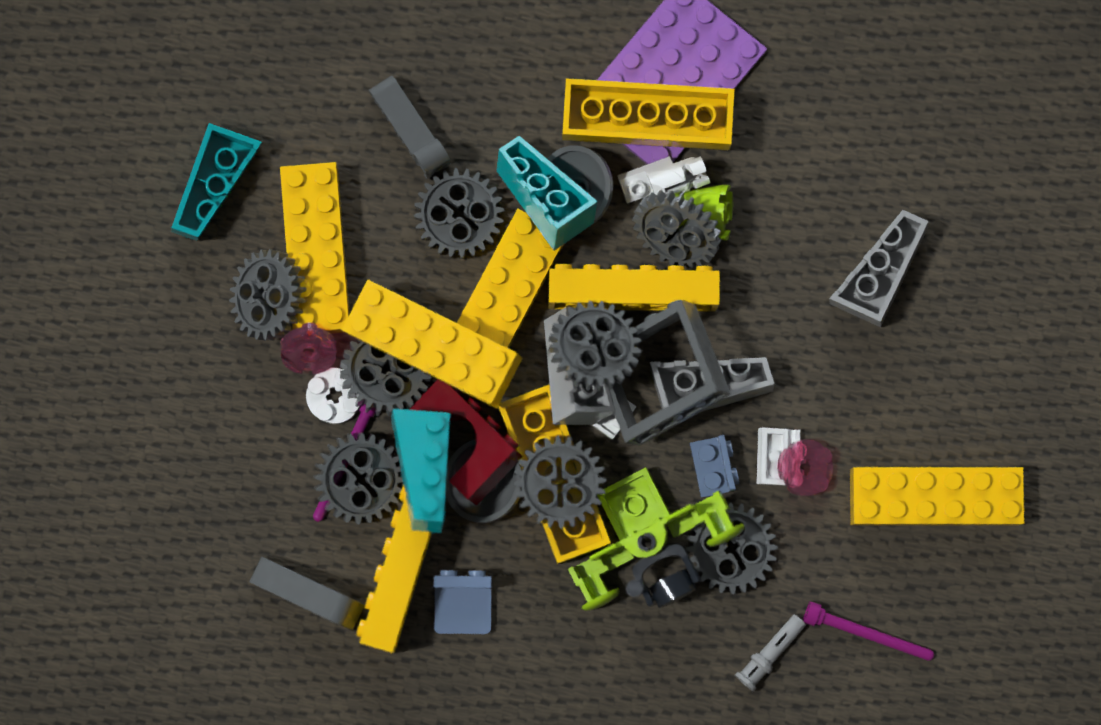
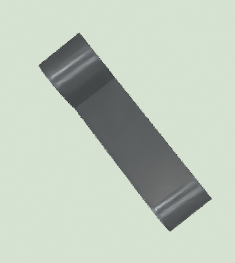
(410, 127)
(307, 593)

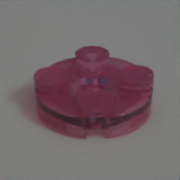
(308, 337)
(820, 463)

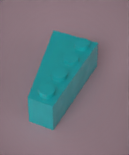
(215, 173)
(545, 193)
(422, 455)

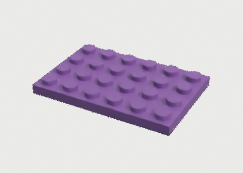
(684, 47)

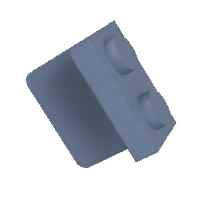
(462, 603)

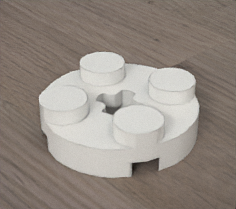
(325, 409)

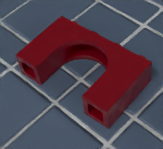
(493, 452)

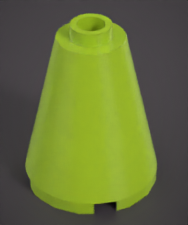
(718, 202)

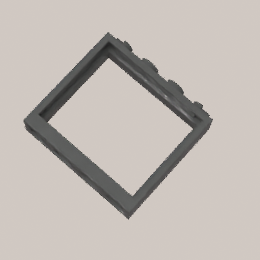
(691, 404)

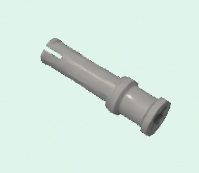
(770, 653)

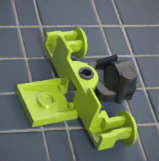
(641, 513)

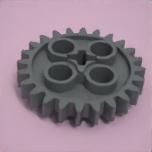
(662, 215)
(442, 232)
(267, 295)
(618, 338)
(374, 392)
(585, 481)
(341, 495)
(753, 534)

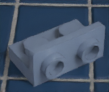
(714, 466)

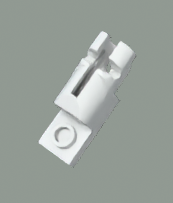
(663, 176)

